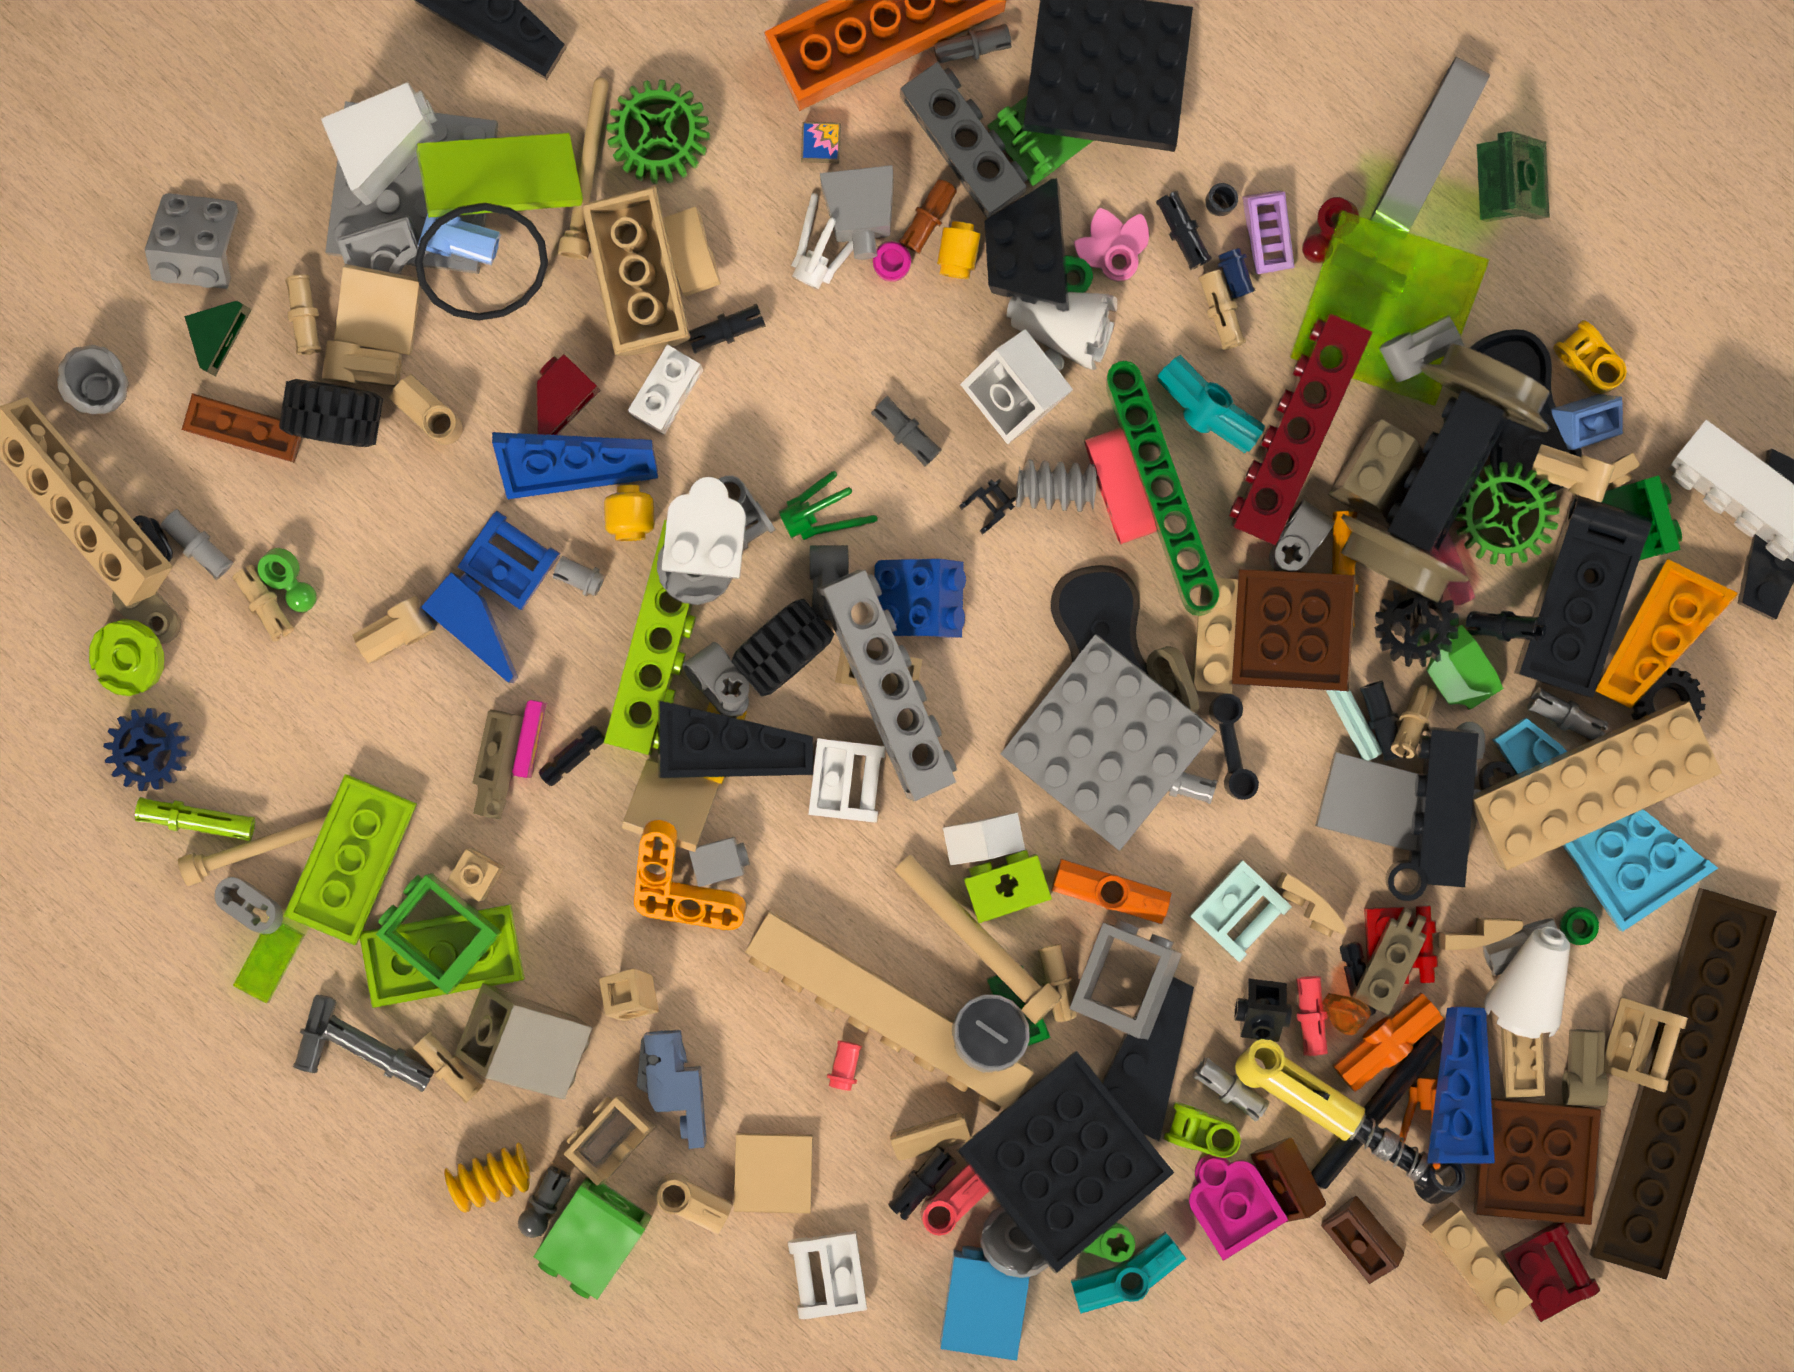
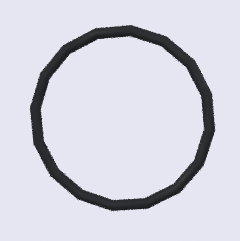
(470, 209)

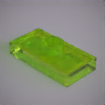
(268, 962)

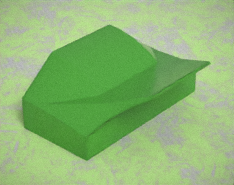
(1464, 673)

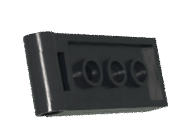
(1579, 613)

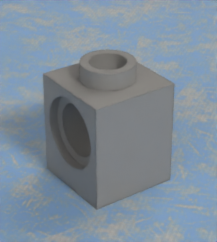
(719, 861)

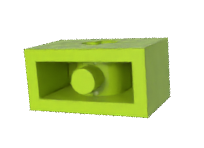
(1029, 890)

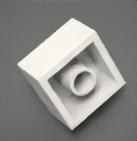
(1017, 385)

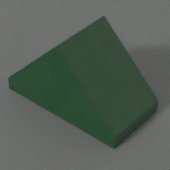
(215, 332)

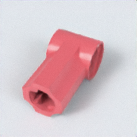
(958, 1197)

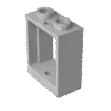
(1142, 1025)

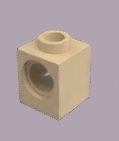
(475, 874)
(628, 995)

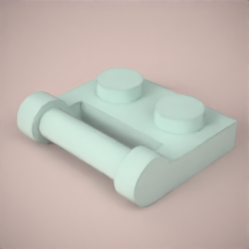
(1231, 901)

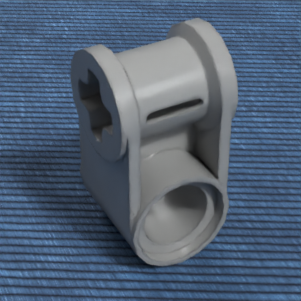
(752, 511)
(1303, 534)
(716, 675)

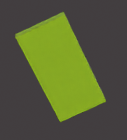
(499, 171)
(350, 859)
(442, 940)

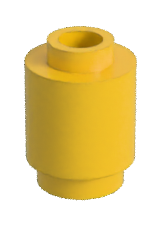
(958, 250)

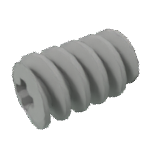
(1056, 485)

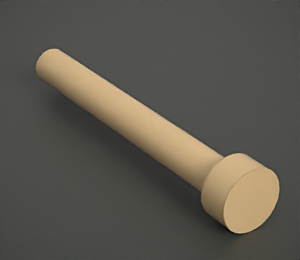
(1037, 999)

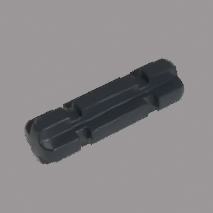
(571, 755)
(1352, 954)

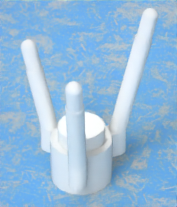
(812, 267)

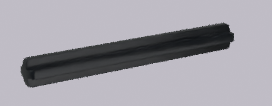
(1378, 1107)

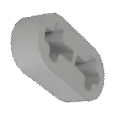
(244, 912)

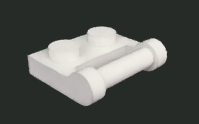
(833, 780)
(840, 1274)

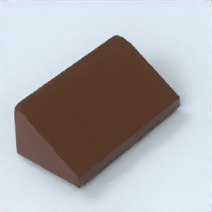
(1289, 1179)
(1363, 1240)

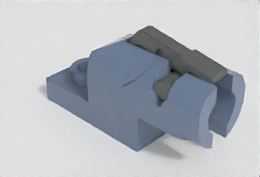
(671, 1084)

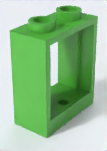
(395, 916)

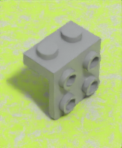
(191, 240)

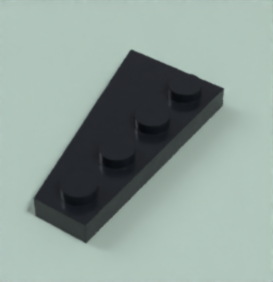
(504, 27)
(1766, 577)
(723, 746)
(1145, 1068)

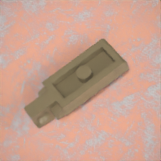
(496, 762)

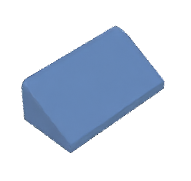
(1589, 420)

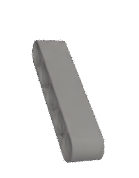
(1430, 145)

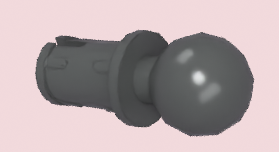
(534, 1221)

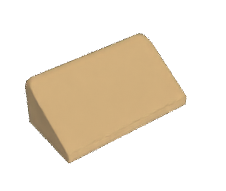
(927, 1136)

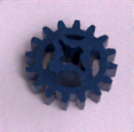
(152, 763)

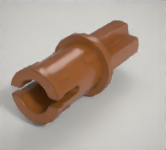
(928, 216)

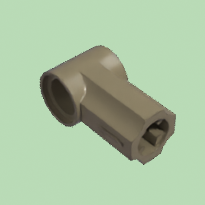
(1585, 1079)

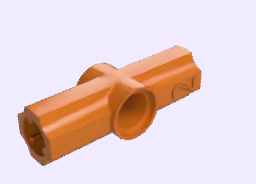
(1135, 898)
(1388, 1042)

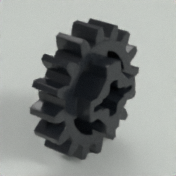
(1429, 636)

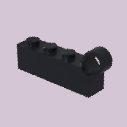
(1444, 811)

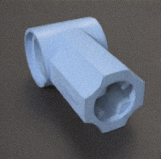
(463, 240)

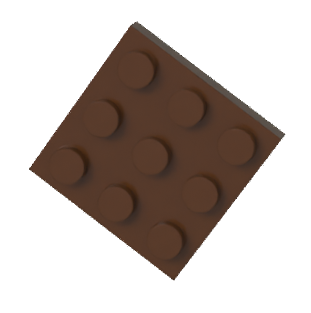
(1294, 630)
(1541, 1163)

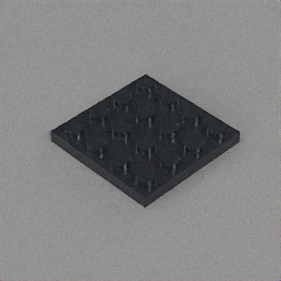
(1109, 71)
(1065, 1161)

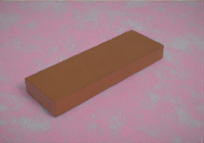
(239, 428)

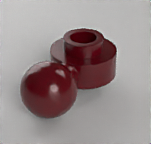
(1316, 244)

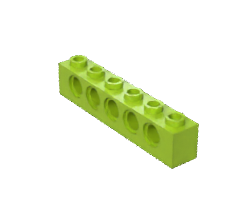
(622, 729)

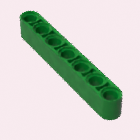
(1162, 469)

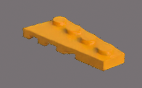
(1666, 625)

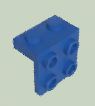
(923, 596)

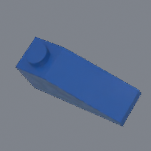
(469, 619)

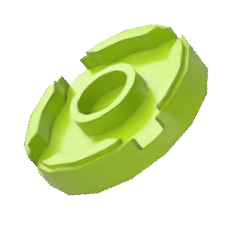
(126, 657)

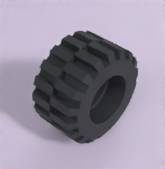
(330, 413)
(782, 647)

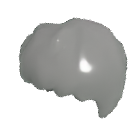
(92, 380)

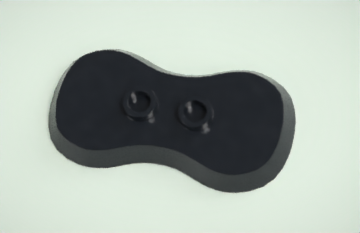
(1518, 442)
(1100, 603)

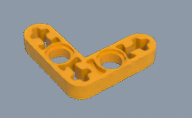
(663, 887)

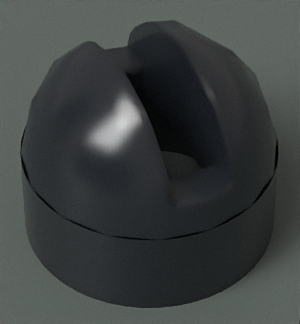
(1225, 196)

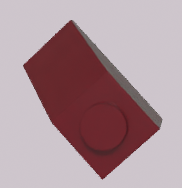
(561, 394)

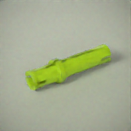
(178, 816)

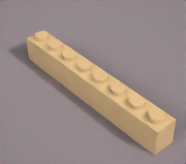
(878, 1006)

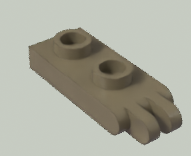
(1391, 962)

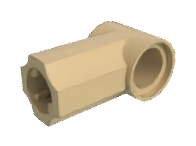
(351, 364)
(425, 409)
(1580, 474)
(403, 625)
(697, 1204)

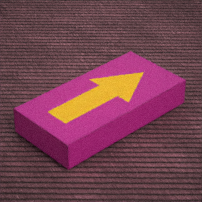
(529, 738)

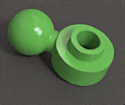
(299, 595)

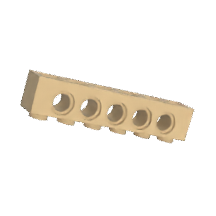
(80, 503)

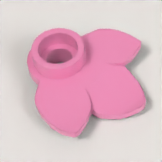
(1113, 239)

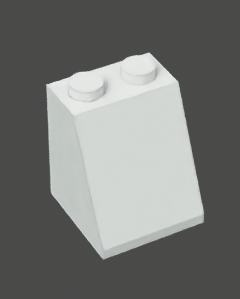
(379, 138)

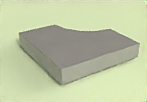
(381, 246)

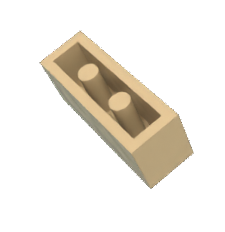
(1477, 1263)

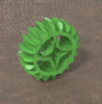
(647, 144)
(1518, 544)

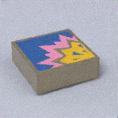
(820, 142)

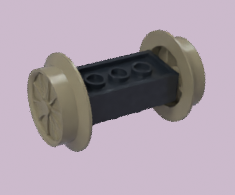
(1453, 461)

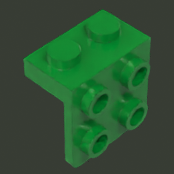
(1651, 500)

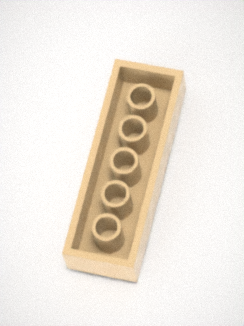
(1594, 785)

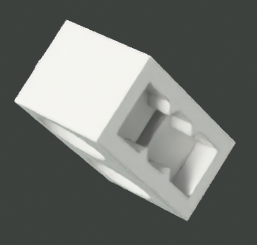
(665, 389)

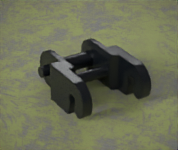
(981, 495)
(153, 531)

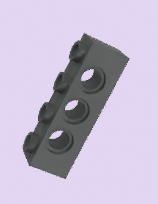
(937, 85)

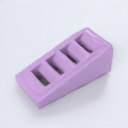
(1280, 214)

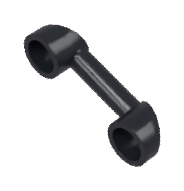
(1238, 782)

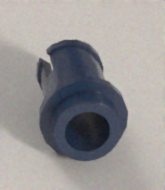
(1236, 273)

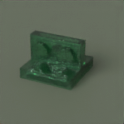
(1513, 178)

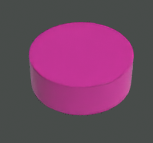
(892, 261)

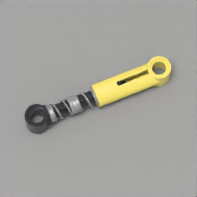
(1343, 1118)

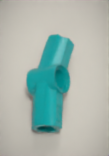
(1209, 406)
(1105, 1287)

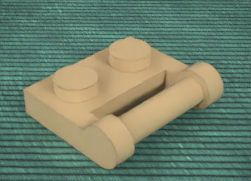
(1632, 1040)

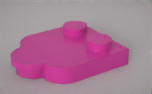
(1233, 1204)

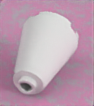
(1077, 334)
(1532, 986)

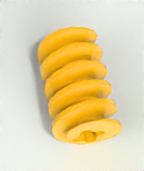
(489, 1179)

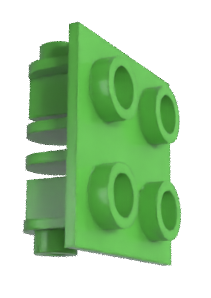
(1035, 152)

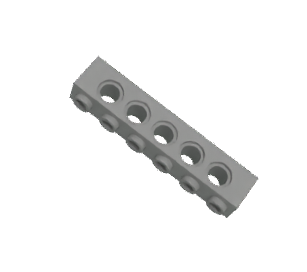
(838, 600)

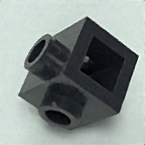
(1263, 1010)

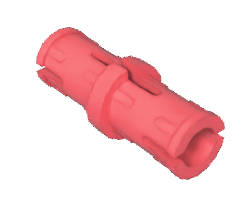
(1312, 1015)

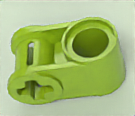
(1200, 1131)

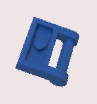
(501, 571)

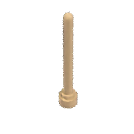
(575, 243)
(196, 867)

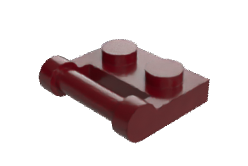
(1539, 1277)

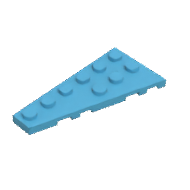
(1627, 864)

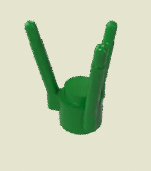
(800, 516)

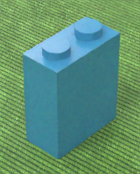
(982, 1307)

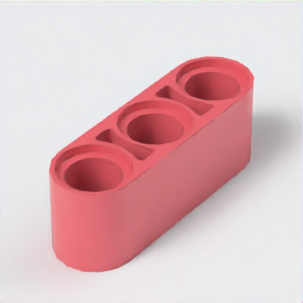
(1120, 485)

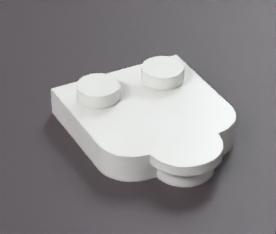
(705, 532)

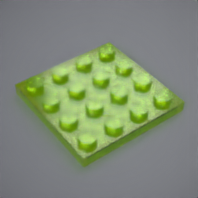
(1391, 287)

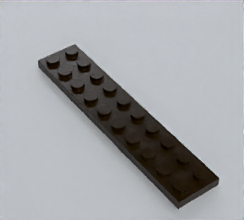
(1673, 1127)

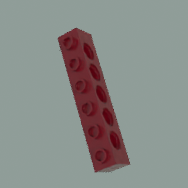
(1351, 344)

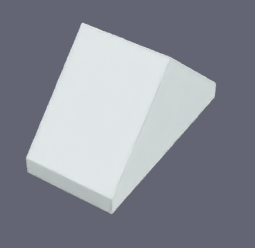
(984, 839)

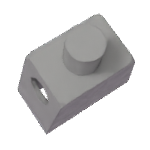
(860, 205)

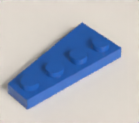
(567, 463)
(1463, 1094)

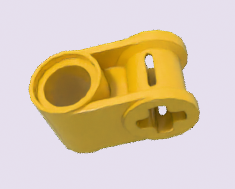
(1590, 356)

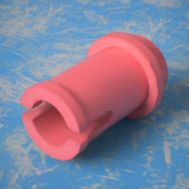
(844, 1065)

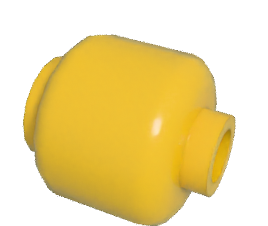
(629, 513)

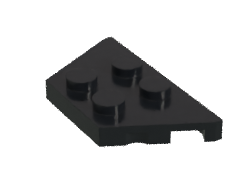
(1028, 249)

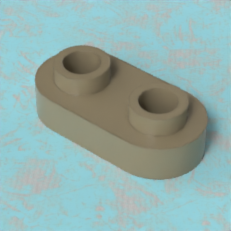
(149, 609)
(1170, 670)

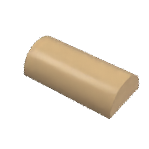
(636, 272)

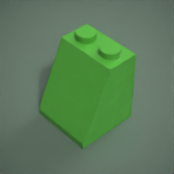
(592, 1238)

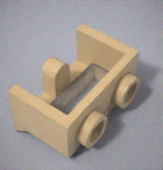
(608, 1139)

